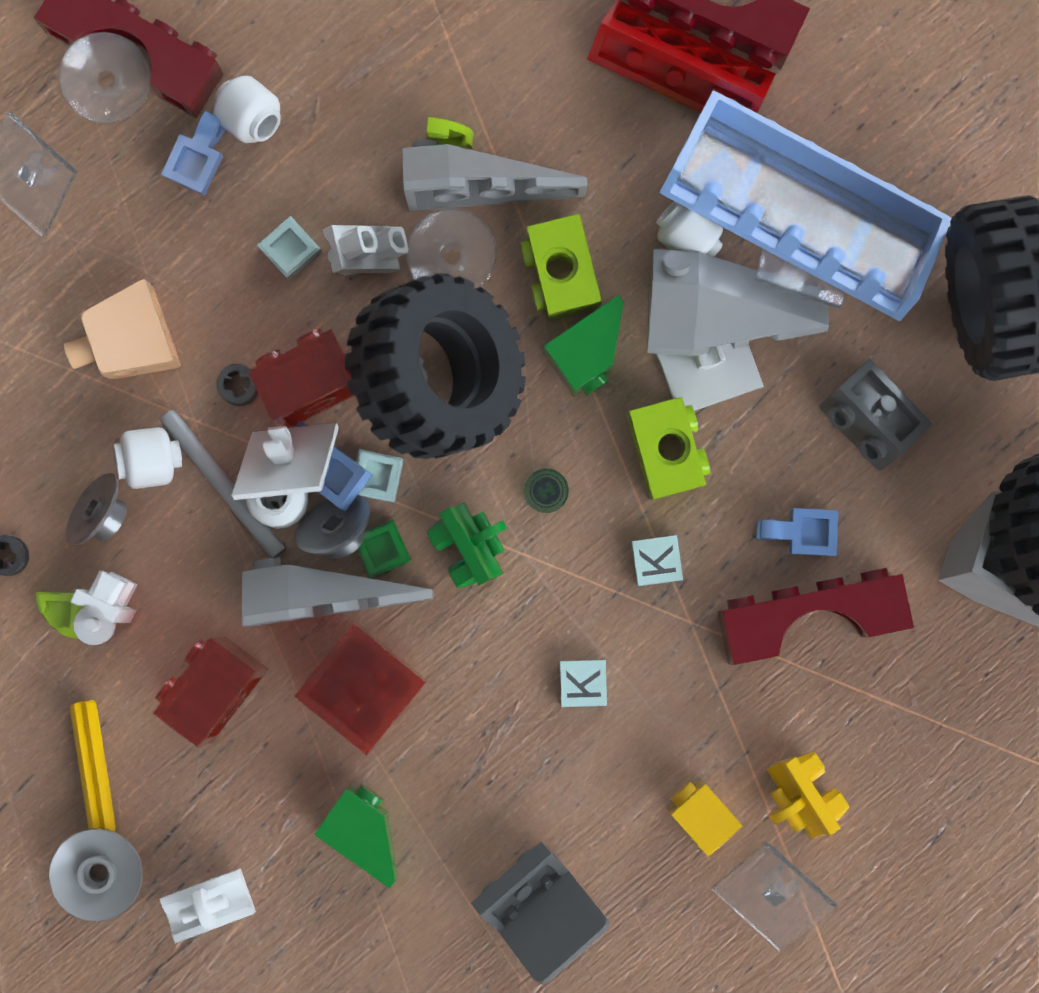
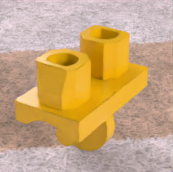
(799, 799)

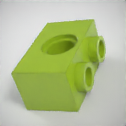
(564, 241)
(661, 475)

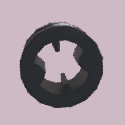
(229, 395)
(22, 559)

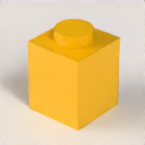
(703, 816)

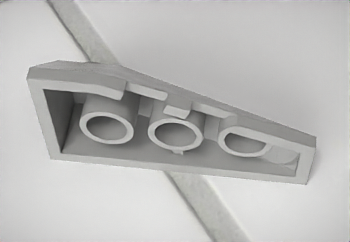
(461, 177)
(714, 302)
(972, 568)
(292, 593)

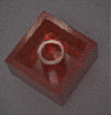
(302, 379)
(361, 688)
(208, 690)

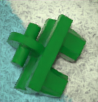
(475, 541)

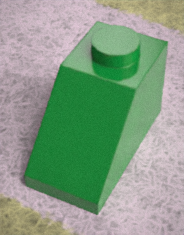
(587, 349)
(362, 833)

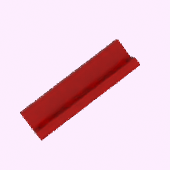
(677, 68)

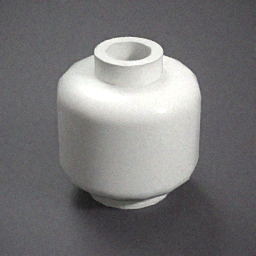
(247, 109)
(688, 231)
(146, 457)
(283, 517)

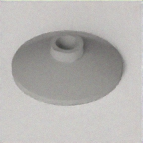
(80, 890)

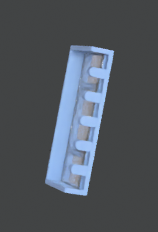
(807, 206)

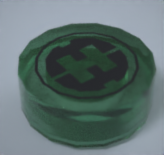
(546, 491)

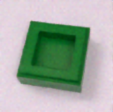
(383, 549)

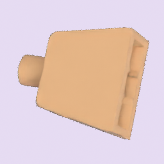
(125, 335)

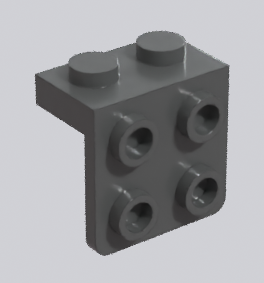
(541, 913)

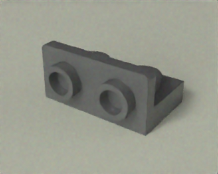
(875, 415)

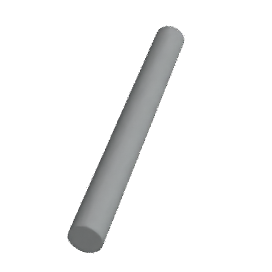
(220, 482)

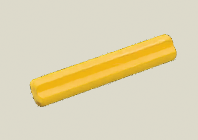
(92, 765)

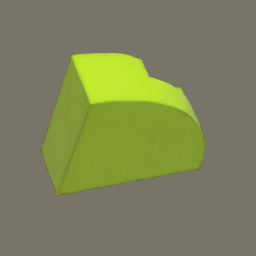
(449, 133)
(58, 611)

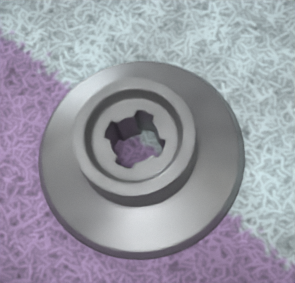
(96, 512)
(332, 530)

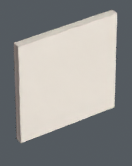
(711, 376)
(285, 461)

